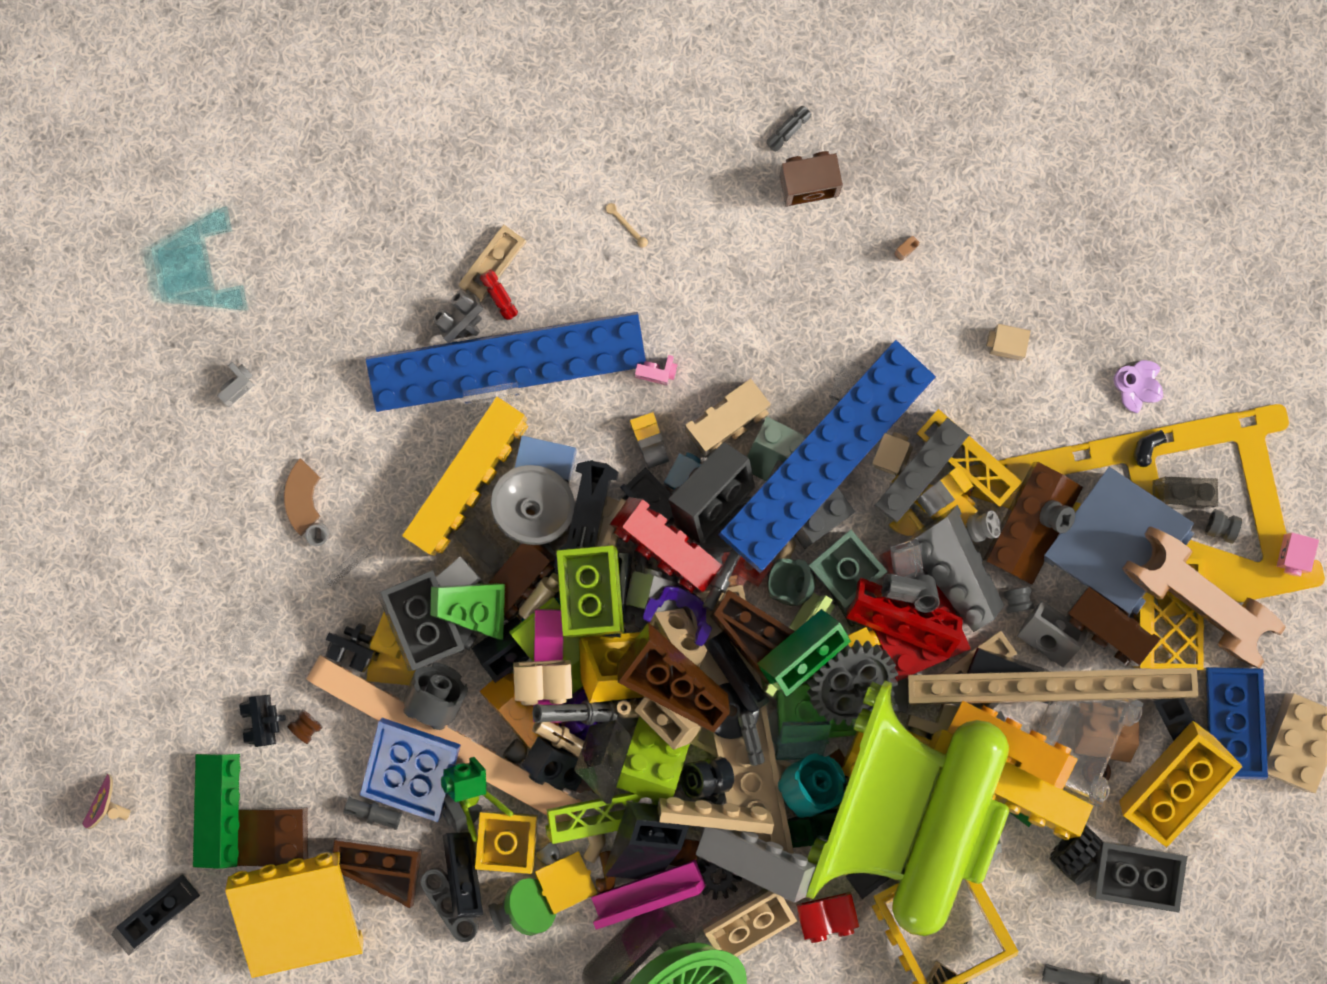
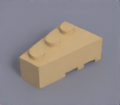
(728, 417)

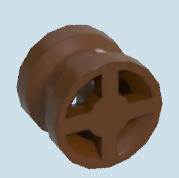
(304, 726)

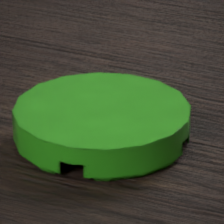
(528, 907)

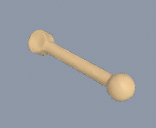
(612, 209)

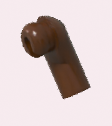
(606, 883)

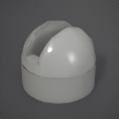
(311, 534)

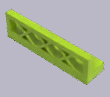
(587, 826)

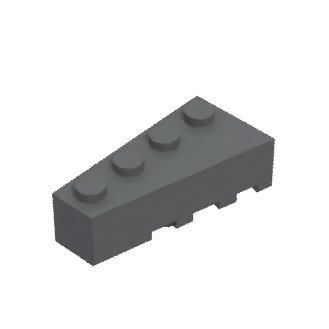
(958, 569)

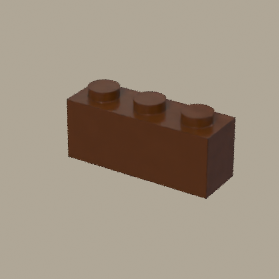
(521, 574)

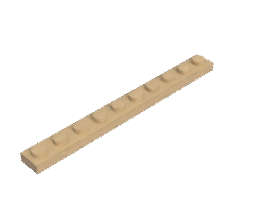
(1053, 686)

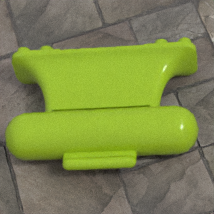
(916, 814)

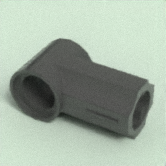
(920, 591)

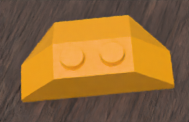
(517, 716)

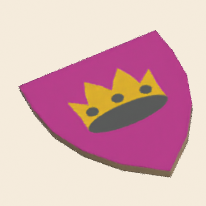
(102, 805)

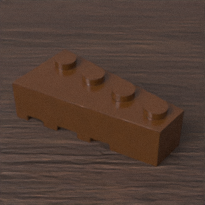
(672, 680)

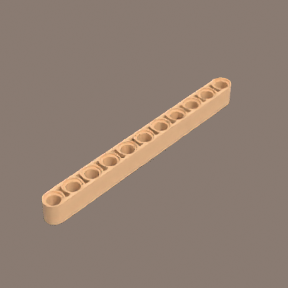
(380, 703)

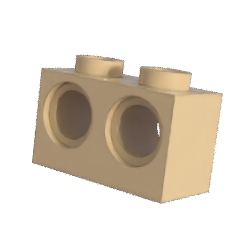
(680, 632)

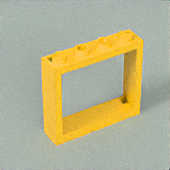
(907, 958)

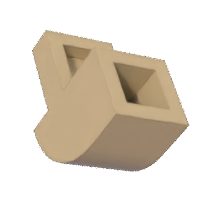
(922, 727)

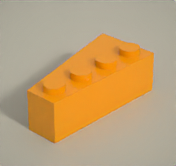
(1025, 750)

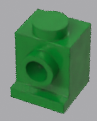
(464, 780)

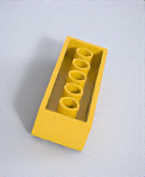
(466, 476)

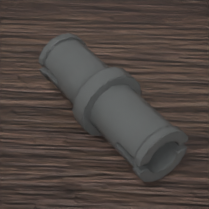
(372, 813)

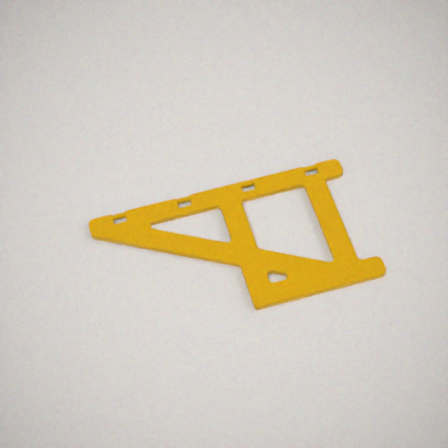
(1227, 571)

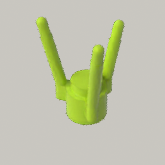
(465, 804)

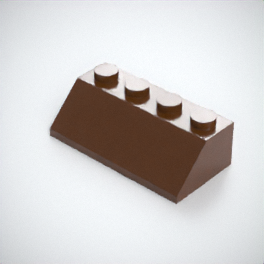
(1022, 536)

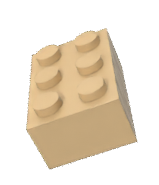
(1298, 743)

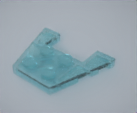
(185, 267)

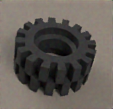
(1075, 852)

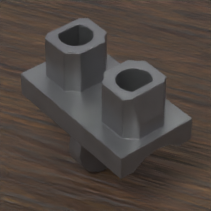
(462, 320)

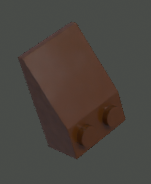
(272, 836)

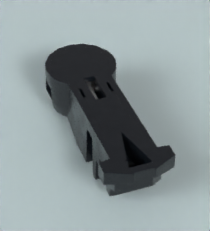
(589, 505)

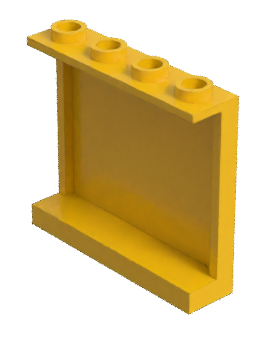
(293, 914)

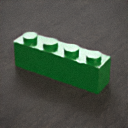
(216, 810)

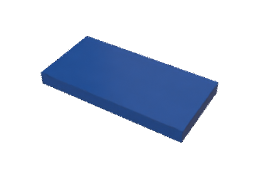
(1238, 717)

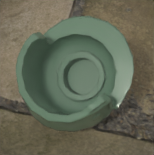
(791, 581)

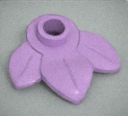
(1142, 387)

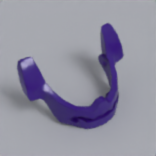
(682, 598)

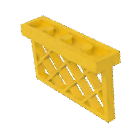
(1147, 620)

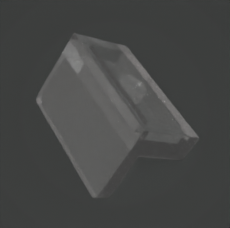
(480, 399)

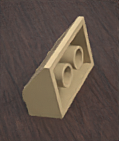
(749, 923)

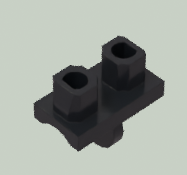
(339, 645)
(263, 718)

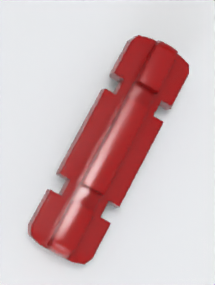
(499, 294)

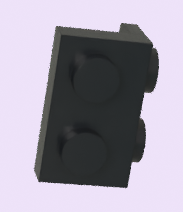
(649, 489)

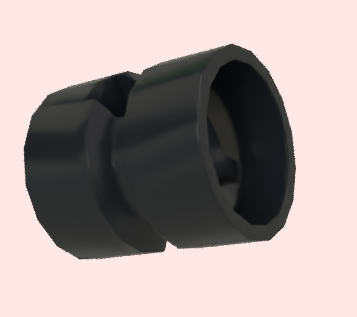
(707, 777)

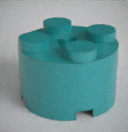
(812, 785)

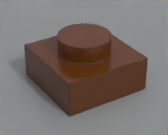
(687, 853)

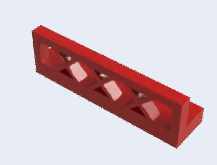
(905, 621)

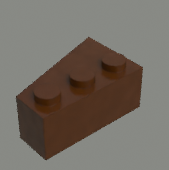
(749, 628)
(1112, 628)
(382, 867)

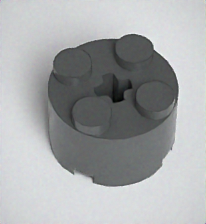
(435, 695)

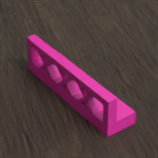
(648, 894)

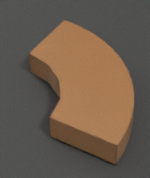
(299, 497)

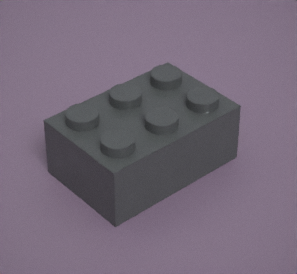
(712, 492)
(417, 633)
(1138, 876)

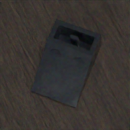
(643, 843)

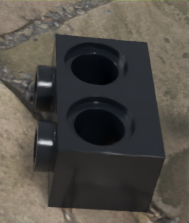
(552, 765)

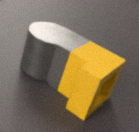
(649, 440)
(944, 491)

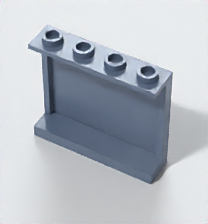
(1110, 532)

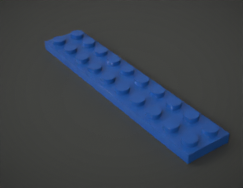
(520, 357)
(826, 456)

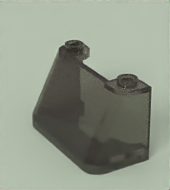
(635, 944)

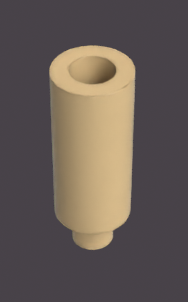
(541, 594)

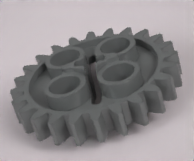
(843, 681)

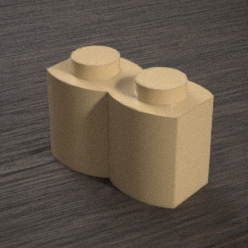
(542, 681)

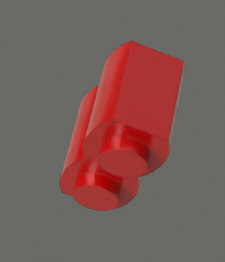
(828, 916)

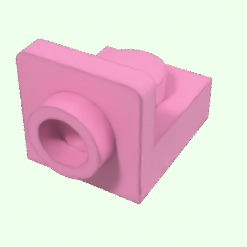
(653, 373)

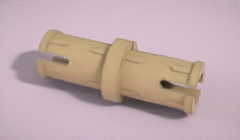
(546, 729)

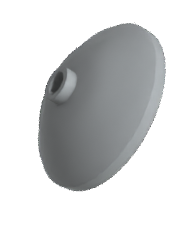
(537, 490)

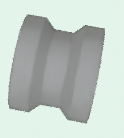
(984, 526)

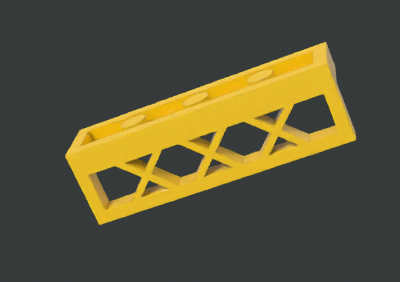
(979, 455)

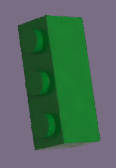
(804, 652)

